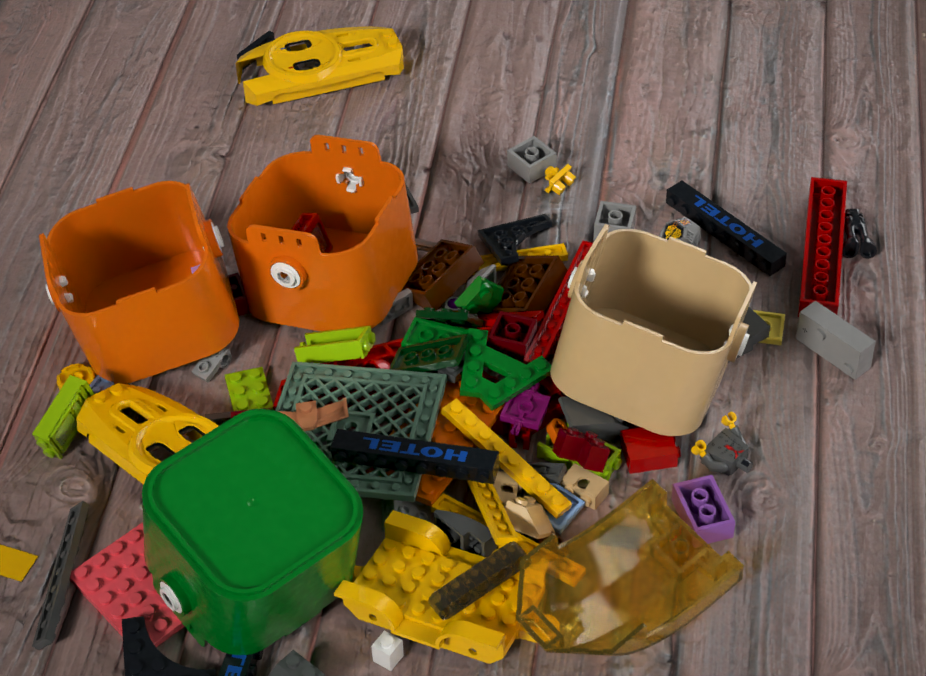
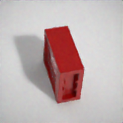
(312, 224)

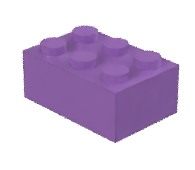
(703, 508)

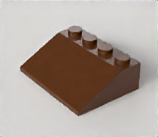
(442, 272)
(530, 283)

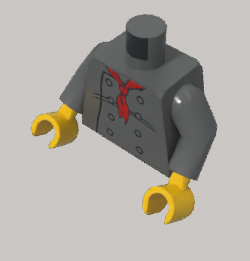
(726, 451)

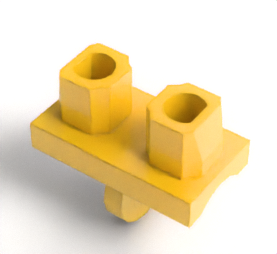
(555, 178)

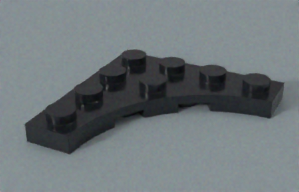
(505, 238)
(143, 657)

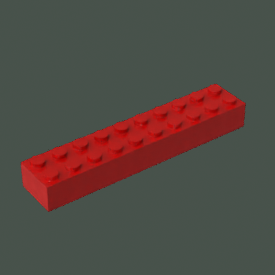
(823, 244)

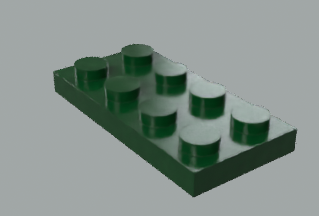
(431, 354)

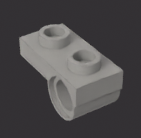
(208, 366)

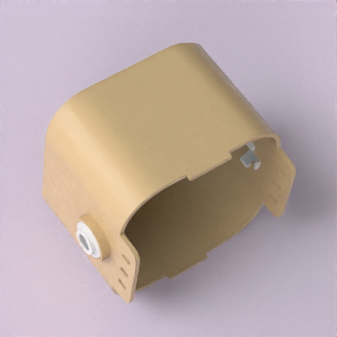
(650, 330)

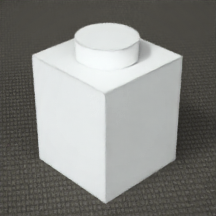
(387, 650)

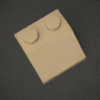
(529, 517)

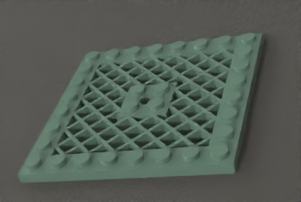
(400, 484)

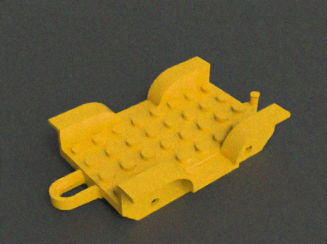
(412, 566)

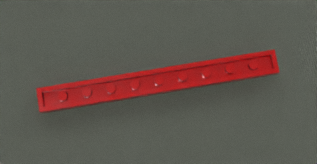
(555, 316)

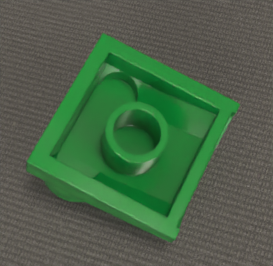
(480, 296)

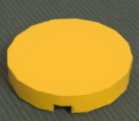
(77, 370)

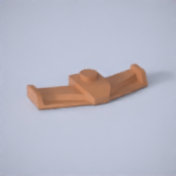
(311, 417)

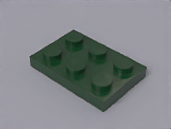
(462, 318)

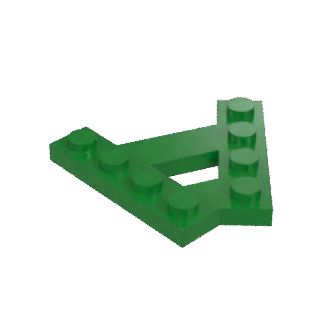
(518, 375)

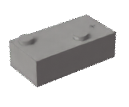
(835, 340)

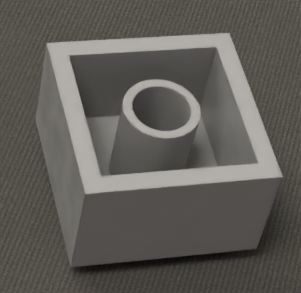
(531, 159)
(616, 215)

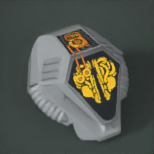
(683, 230)

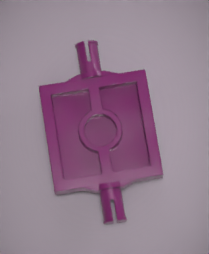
(526, 410)

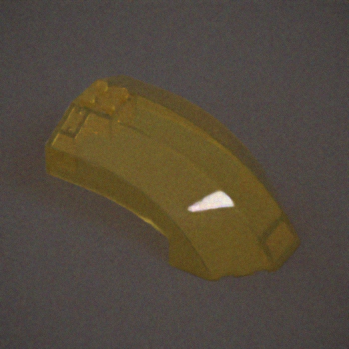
(621, 580)

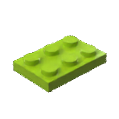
(248, 389)

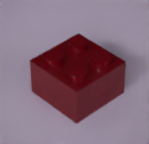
(512, 334)

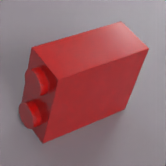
(648, 450)

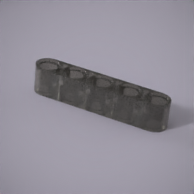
(477, 581)

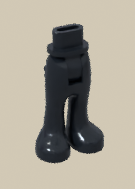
(853, 226)

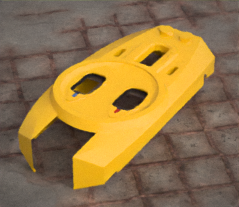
(334, 66)
(129, 442)

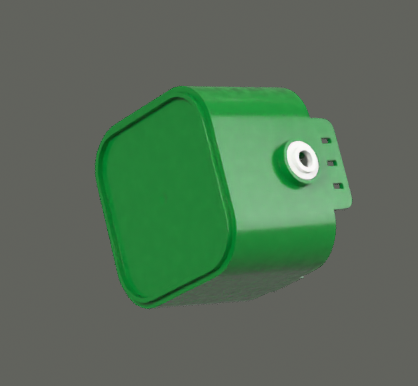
(249, 531)

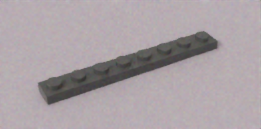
(60, 576)

